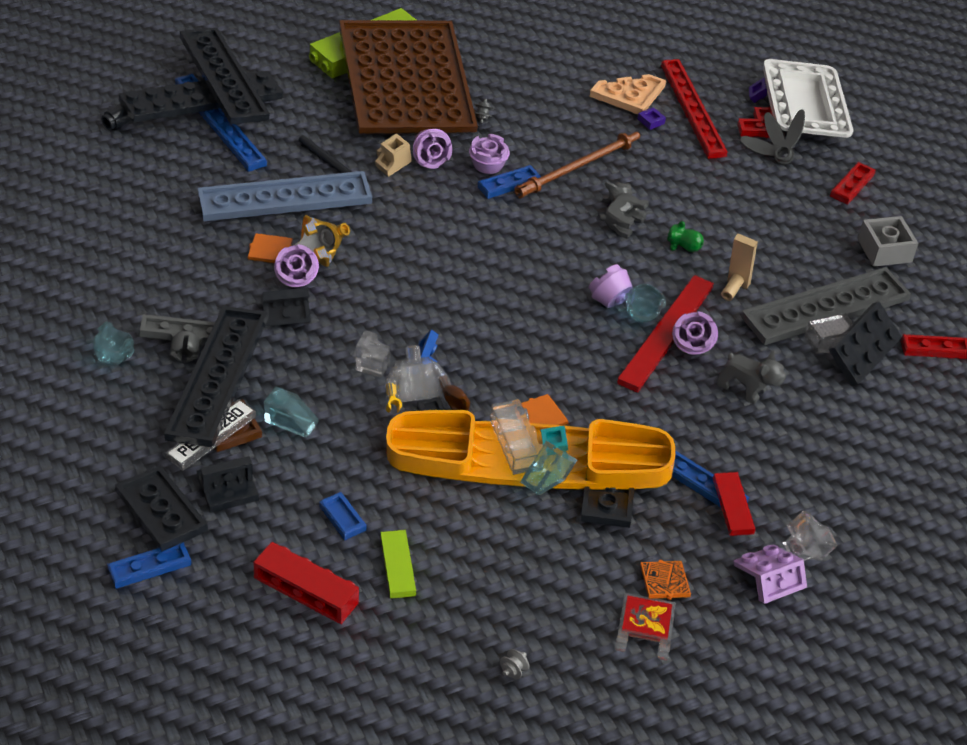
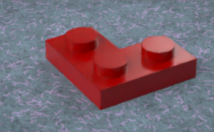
(754, 127)

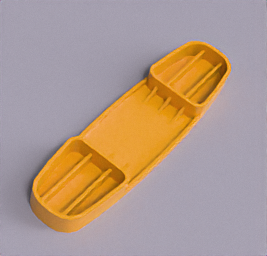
(463, 449)

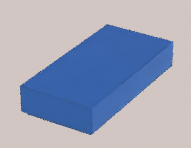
(342, 516)

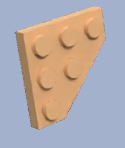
(629, 93)

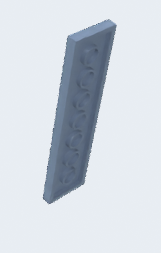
(284, 196)

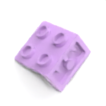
(775, 572)

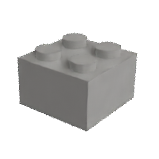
(887, 241)

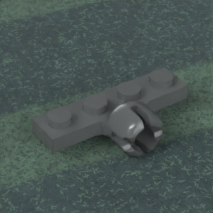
(183, 333)

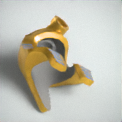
(322, 238)

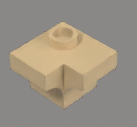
(393, 155)

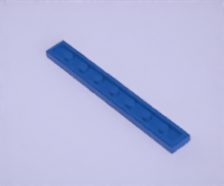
(230, 134)

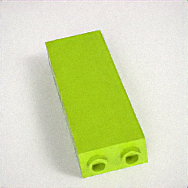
(329, 52)

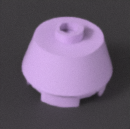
(432, 148)
(489, 153)
(296, 266)
(611, 287)
(695, 333)

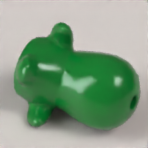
(686, 238)

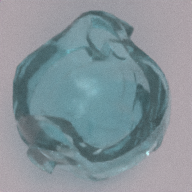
(644, 303)
(112, 345)

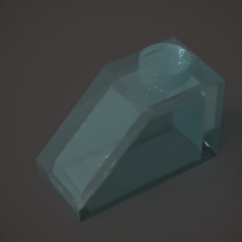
(289, 412)
(548, 468)

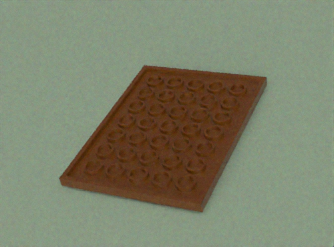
(406, 76)

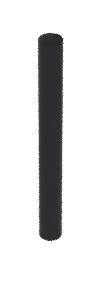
(323, 154)

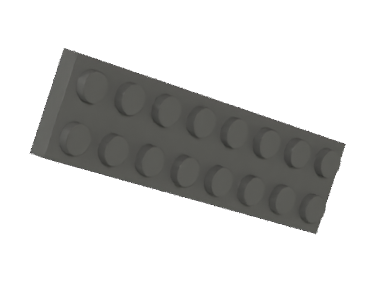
(851, 296)

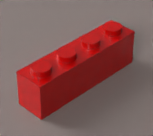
(306, 582)

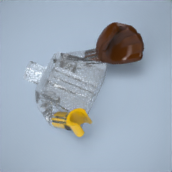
(421, 379)

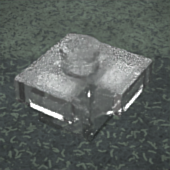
(371, 355)
(809, 538)

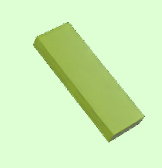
(398, 564)

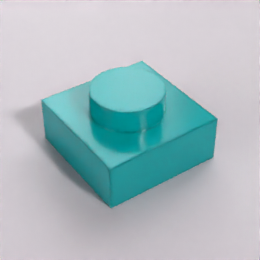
(556, 436)

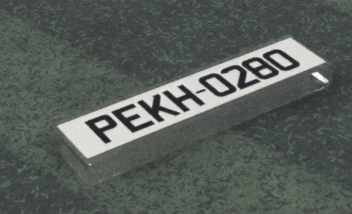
(186, 454)

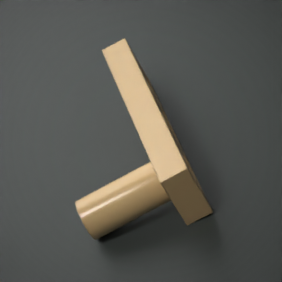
(740, 266)

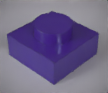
(758, 90)
(651, 118)

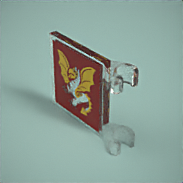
(646, 620)

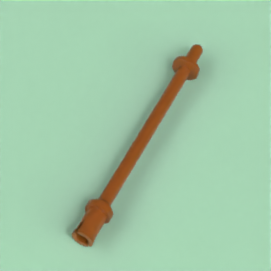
(534, 184)

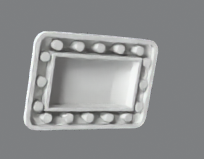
(810, 88)

